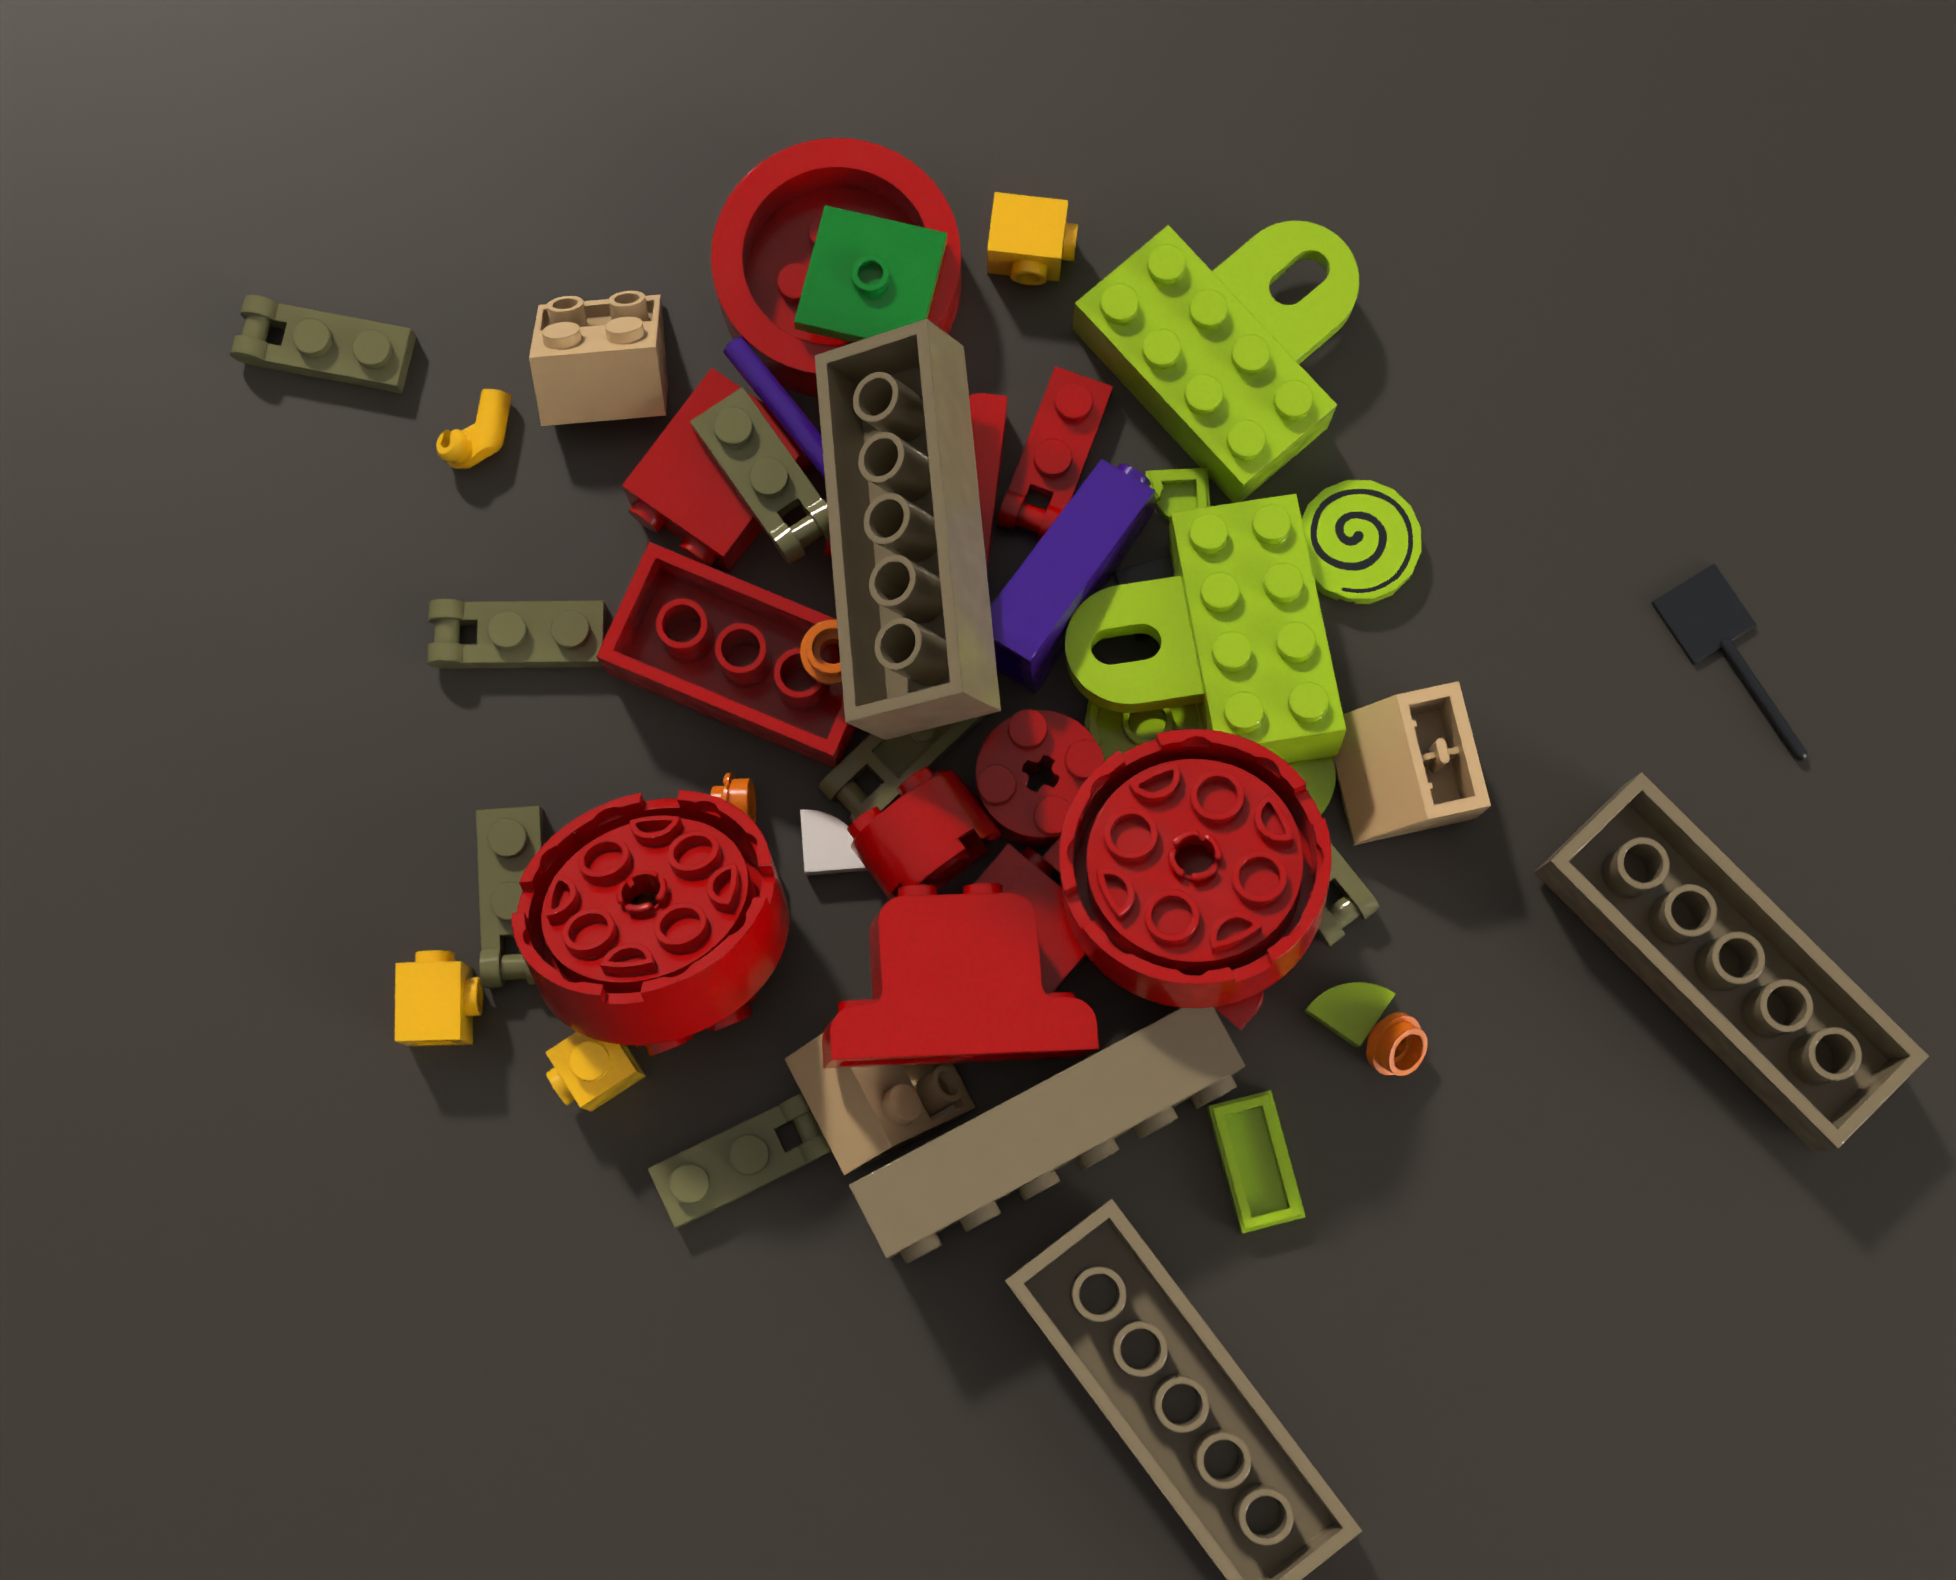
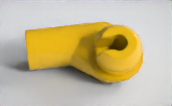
(482, 439)

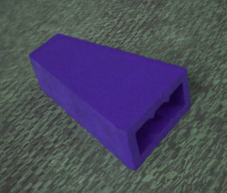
(1067, 568)

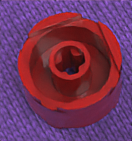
(1027, 744)
(924, 834)

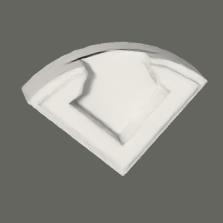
(827, 845)

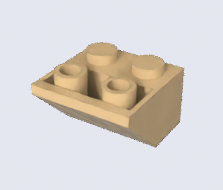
(599, 359)
(1409, 765)
(876, 1108)

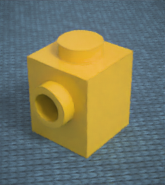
(1029, 238)
(436, 1000)
(591, 1070)

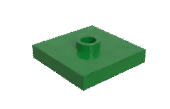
(868, 276)

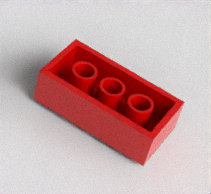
(726, 654)

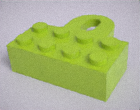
(1219, 351)
(1232, 632)

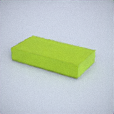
(1255, 1162)

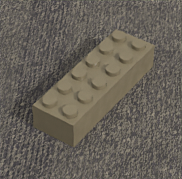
(906, 532)
(1731, 965)
(1046, 1128)
(1181, 1402)

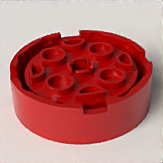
(771, 231)
(1206, 933)
(642, 968)

